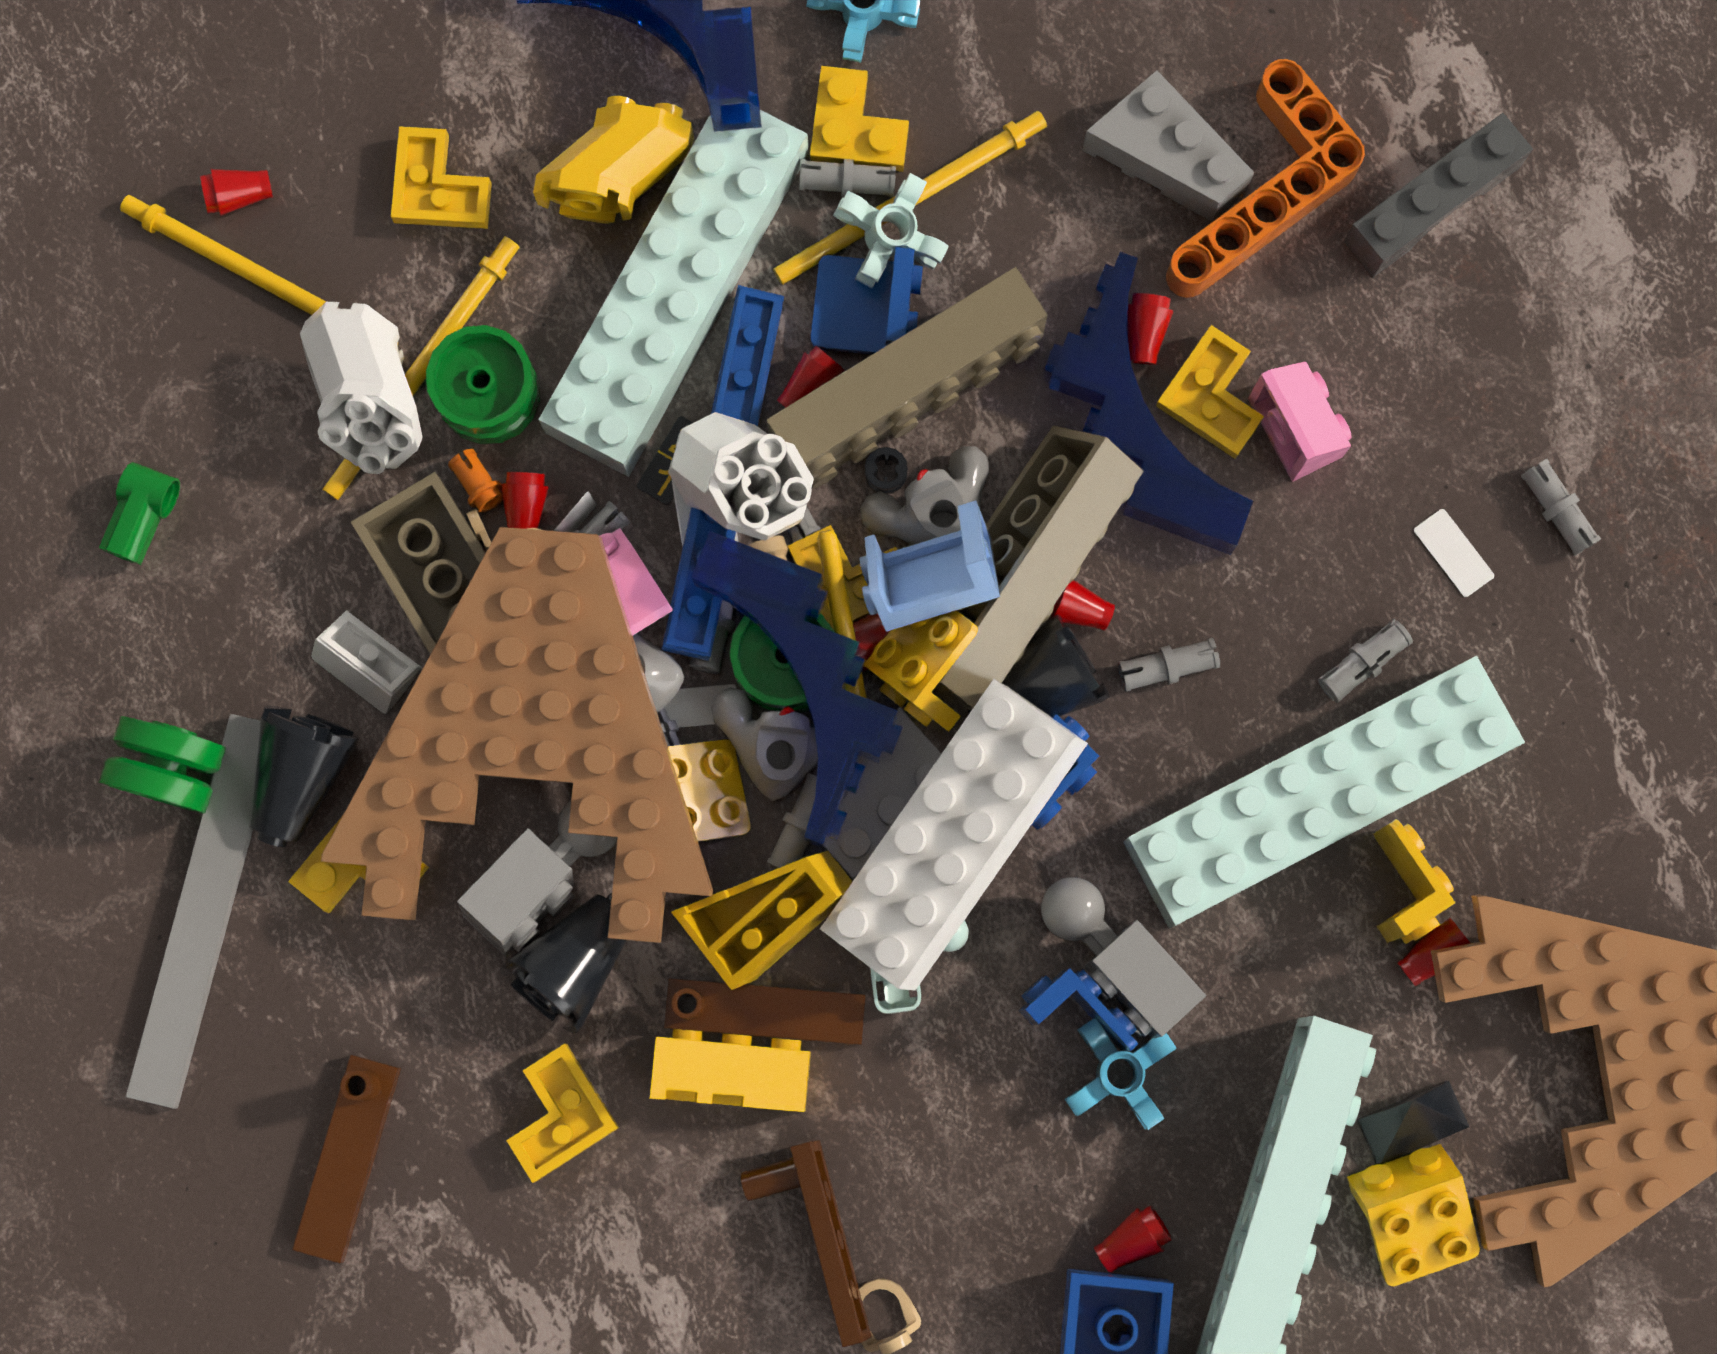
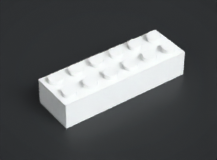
(953, 836)

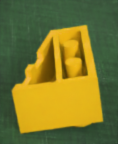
(765, 917)
(730, 1071)

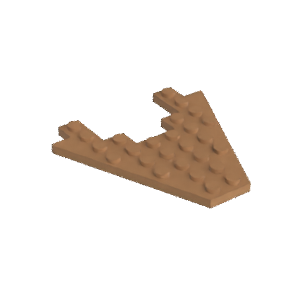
(530, 687)
(1657, 1065)

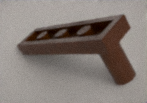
(765, 1011)
(346, 1159)
(810, 1172)

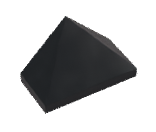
(1413, 1123)

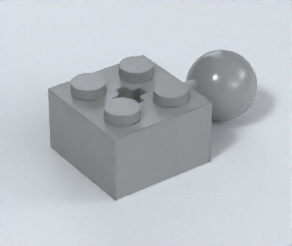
(528, 885)
(1124, 965)

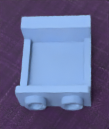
(931, 575)

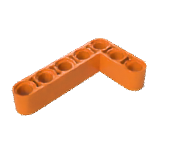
(1276, 194)

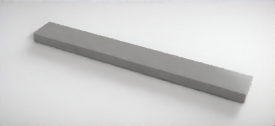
(199, 923)

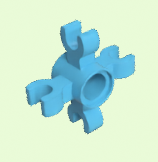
(862, 20)
(1100, 1087)

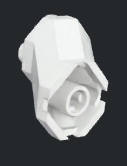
(361, 386)
(741, 476)

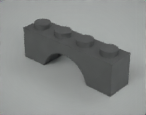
(1436, 193)

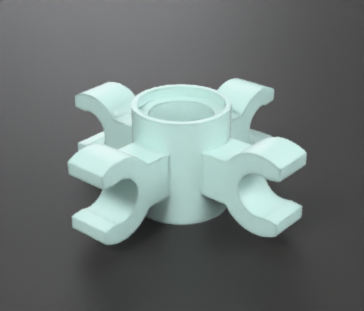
(857, 212)

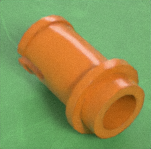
(482, 490)

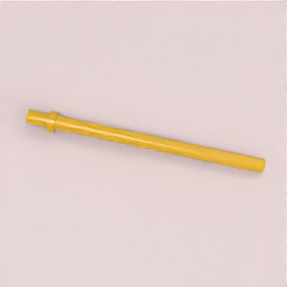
(1012, 136)
(155, 219)
(491, 270)

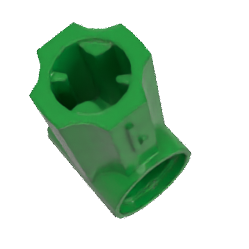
(142, 500)

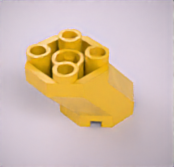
(615, 160)

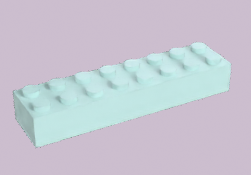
(673, 290)
(1323, 792)
(1288, 1189)

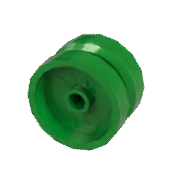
(476, 357)
(760, 675)
(163, 762)

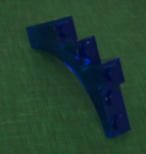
(711, 43)
(1099, 371)
(780, 601)

